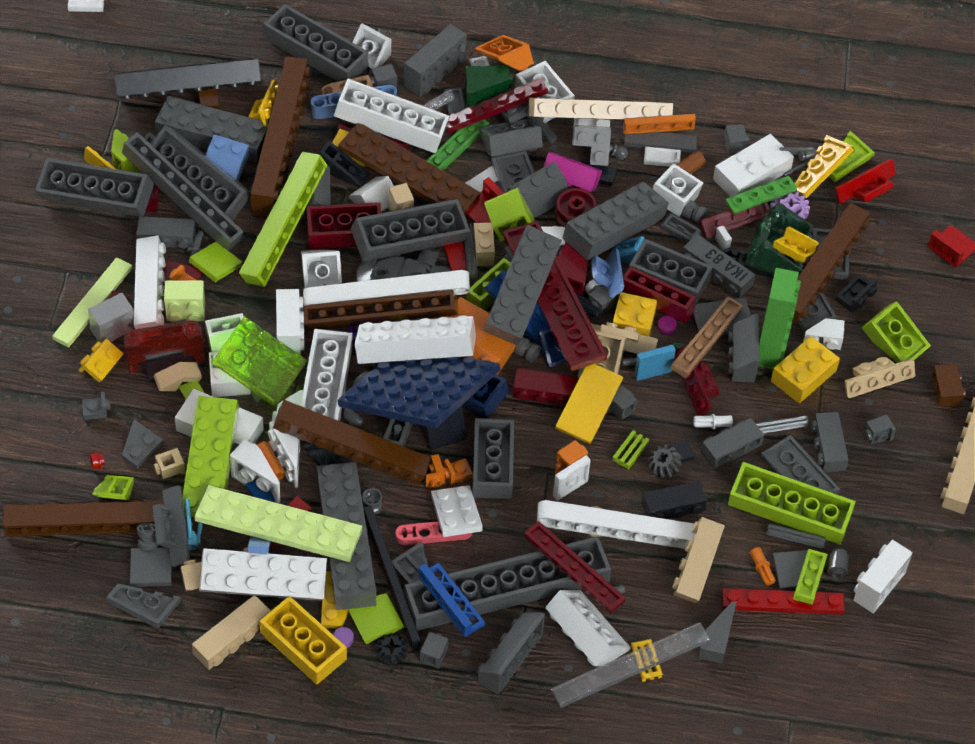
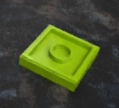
(215, 261)

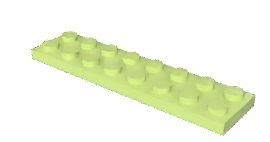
(278, 523)

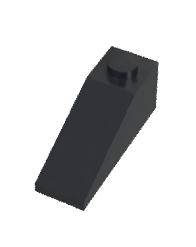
(342, 165)

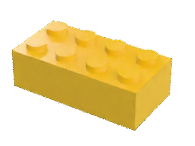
(303, 640)

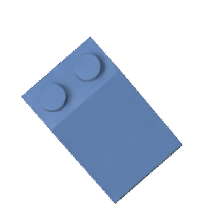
(228, 155)

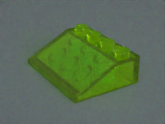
(259, 361)

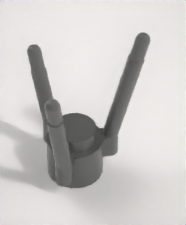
(804, 154)

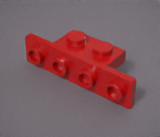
(868, 184)

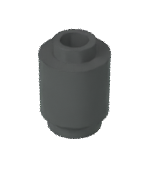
(838, 564)

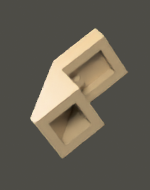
(173, 376)

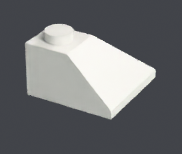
(321, 267)

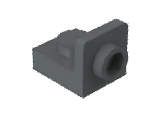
(96, 407)

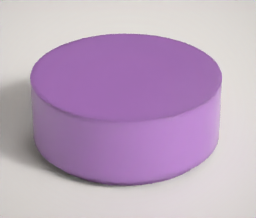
(345, 636)

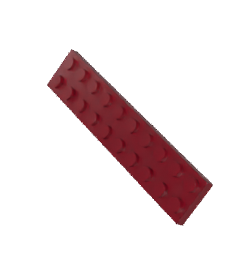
(563, 312)

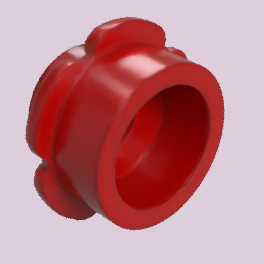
(97, 460)

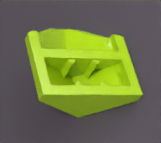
(115, 488)

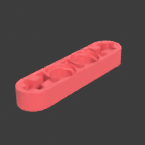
(434, 536)

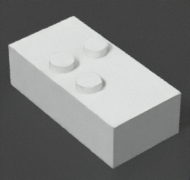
(753, 166)
(248, 424)

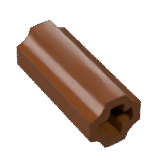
(692, 162)

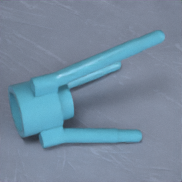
(193, 539)

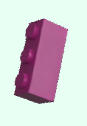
(576, 172)

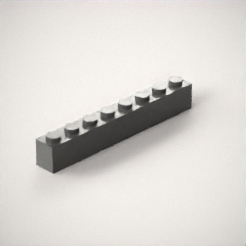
(182, 192)

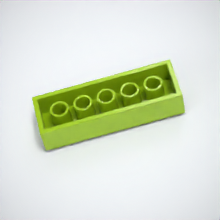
(210, 448)
(791, 503)

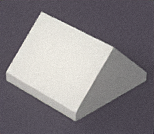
(375, 43)
(374, 192)

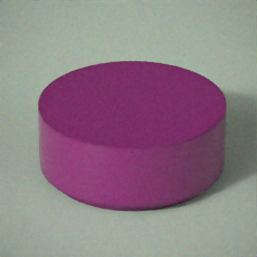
(666, 325)

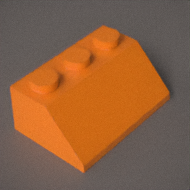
(507, 52)

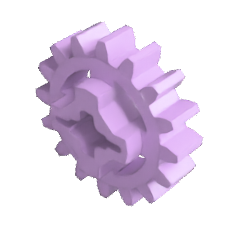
(794, 203)

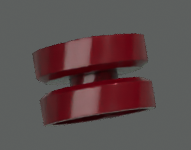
(573, 204)

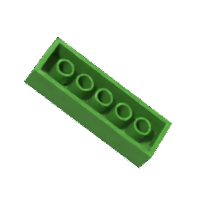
(778, 317)

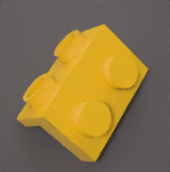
(796, 245)
(101, 360)

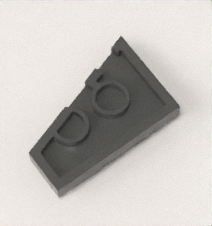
(143, 605)

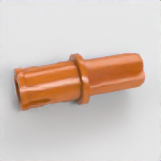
(762, 566)

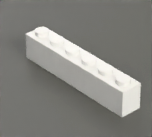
(149, 282)

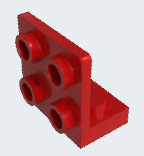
(478, 211)
(951, 245)

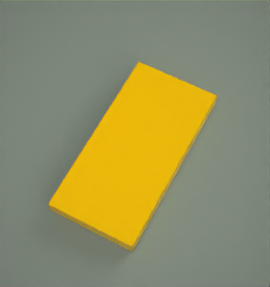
(589, 403)

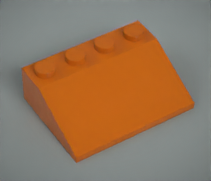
(486, 345)

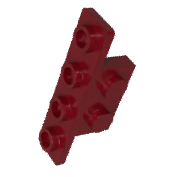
(699, 386)

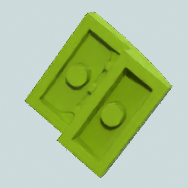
(377, 619)

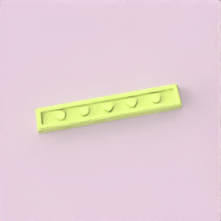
(98, 293)

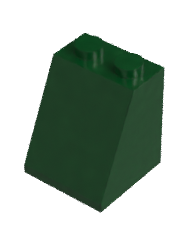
(486, 82)

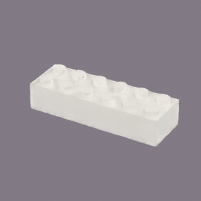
(391, 115)
(415, 339)
(327, 372)
(263, 574)

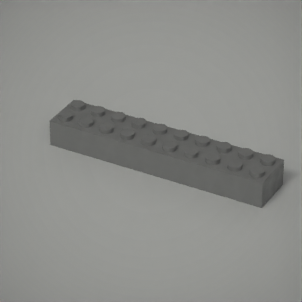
(505, 583)

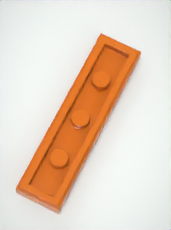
(659, 124)

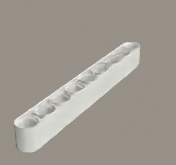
(388, 287)
(614, 524)

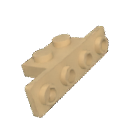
(635, 342)
(878, 375)

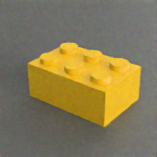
(805, 369)

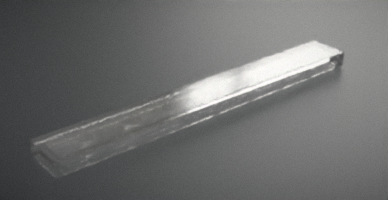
(630, 665)

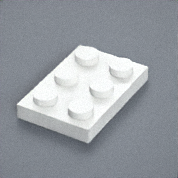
(456, 511)

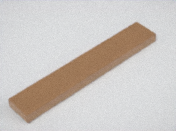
(706, 337)

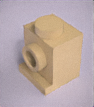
(169, 464)

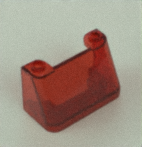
(163, 338)

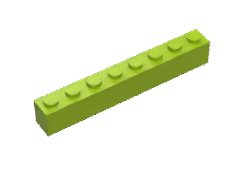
(283, 219)

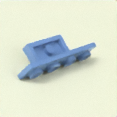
(609, 272)

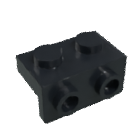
(856, 293)

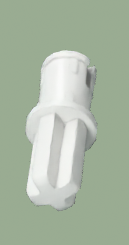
(713, 421)

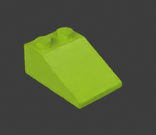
(896, 334)

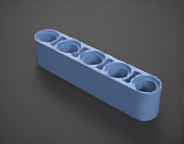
(325, 105)

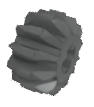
(658, 463)

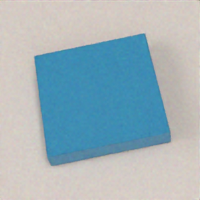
(654, 362)

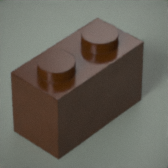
(948, 385)

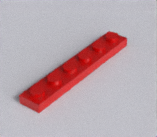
(782, 601)

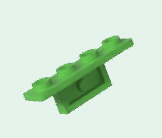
(761, 194)

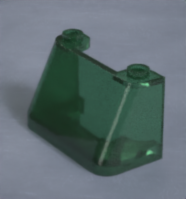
(770, 228)

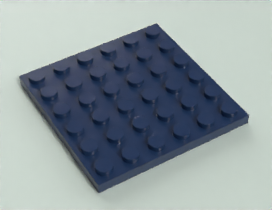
(419, 389)

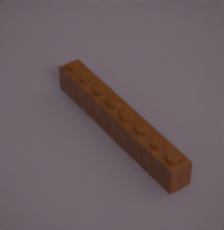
(829, 257)
(380, 310)
(351, 442)
(77, 518)

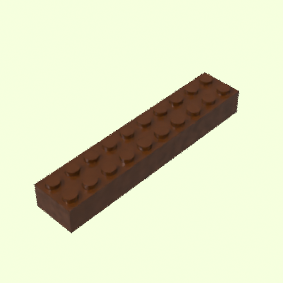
(280, 136)

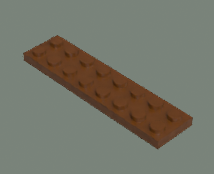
(405, 167)

